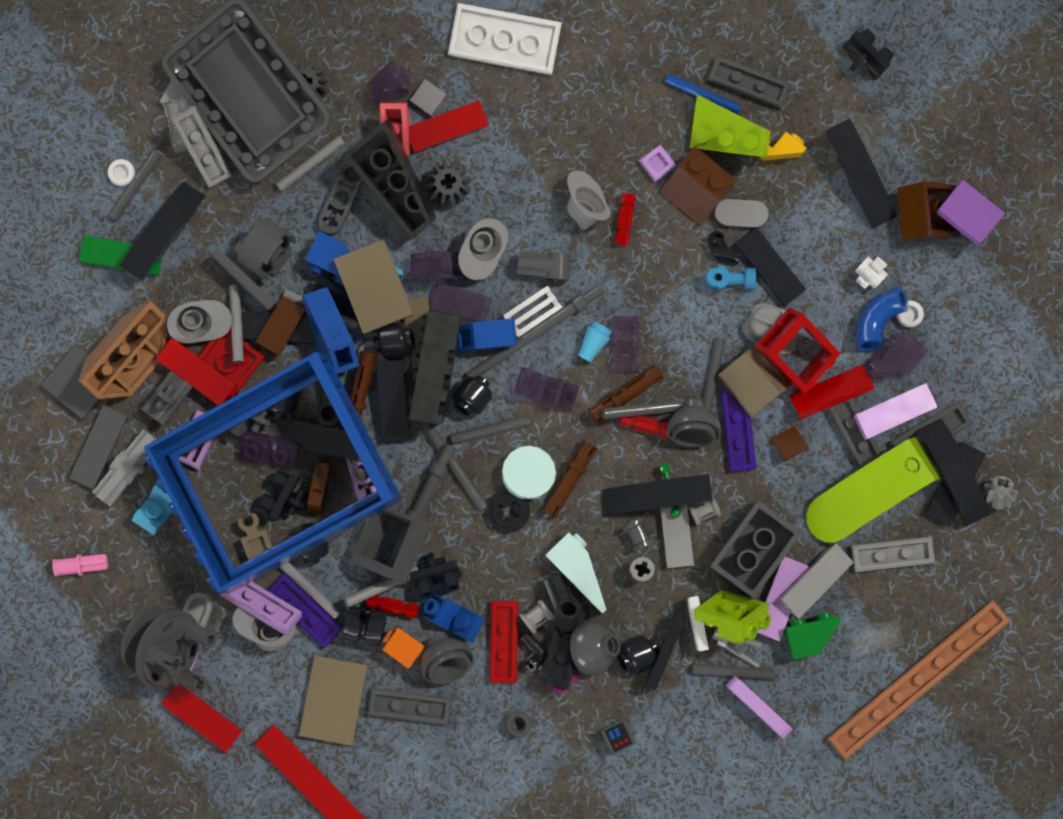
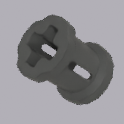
(638, 534)

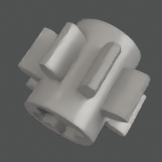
(1000, 492)

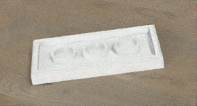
(504, 39)

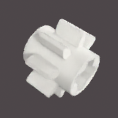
(871, 272)

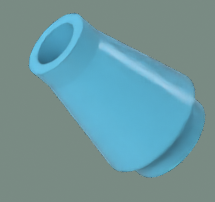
(594, 340)

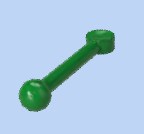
(665, 469)

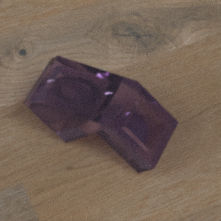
(546, 389)

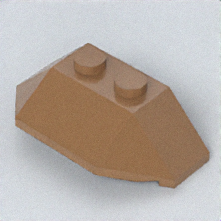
(126, 353)

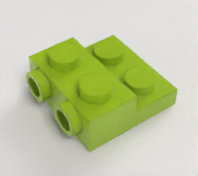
(734, 615)

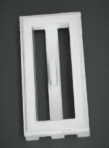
(551, 299)
(697, 627)

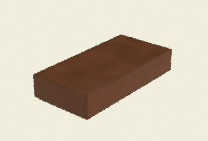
(281, 326)

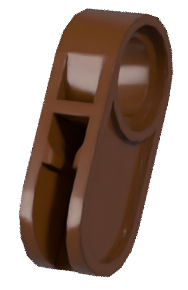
(319, 486)

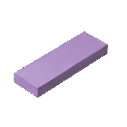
(895, 411)
(785, 576)
(265, 607)

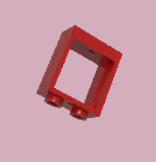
(781, 334)

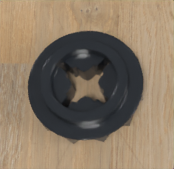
(512, 523)

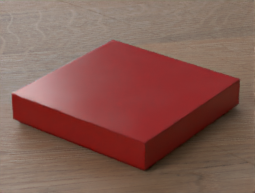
(219, 355)

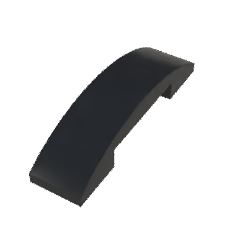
(955, 471)

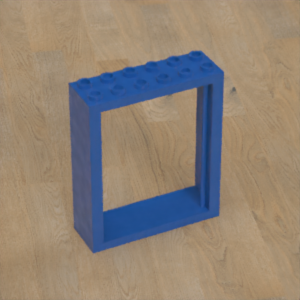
(172, 479)

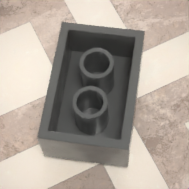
(754, 549)

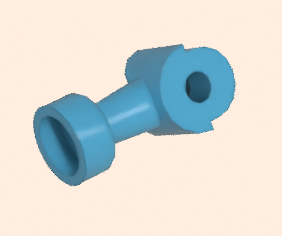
(720, 277)

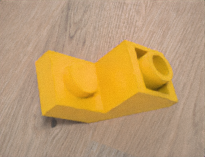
(787, 147)

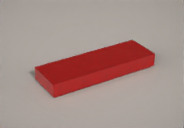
(447, 126)
(196, 372)
(832, 392)
(503, 641)
(202, 717)

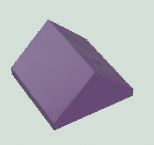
(970, 212)

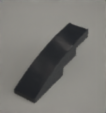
(861, 173)
(162, 231)
(657, 495)

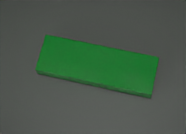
(108, 253)

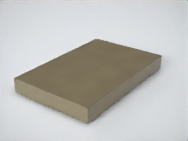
(373, 287)
(333, 700)

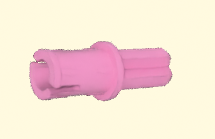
(80, 564)

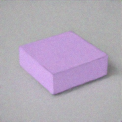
(657, 163)

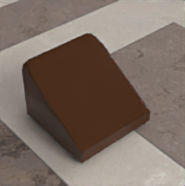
(789, 444)

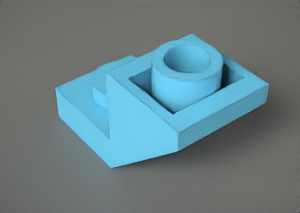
(154, 511)

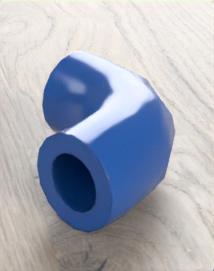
(876, 315)

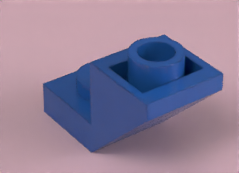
(486, 335)
(452, 617)

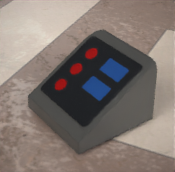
(618, 736)

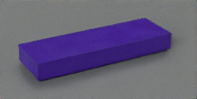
(737, 434)
(314, 618)

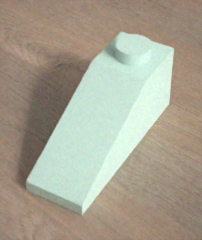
(576, 565)

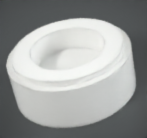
(121, 172)
(912, 316)

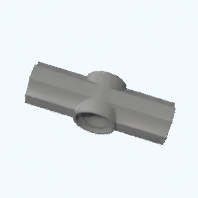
(124, 469)

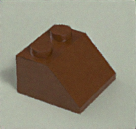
(697, 186)
(918, 212)

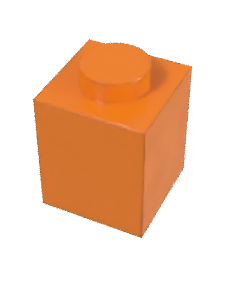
(402, 647)

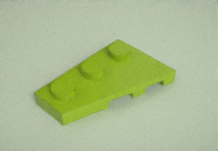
(724, 131)

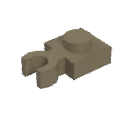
(255, 541)

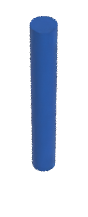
(696, 90)

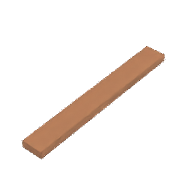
(918, 679)

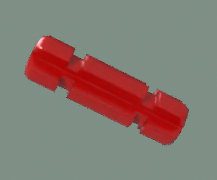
(625, 219)
(646, 425)
(393, 606)

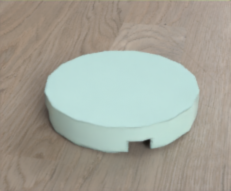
(528, 472)

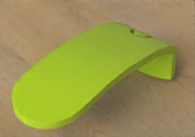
(871, 491)

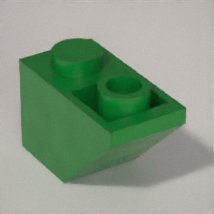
(810, 637)

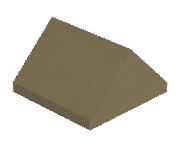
(753, 381)

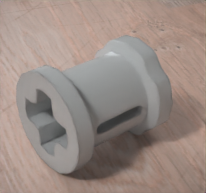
(704, 511)
(649, 565)
(537, 616)

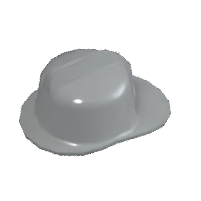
(586, 200)
(482, 248)
(199, 321)
(761, 321)
(259, 632)

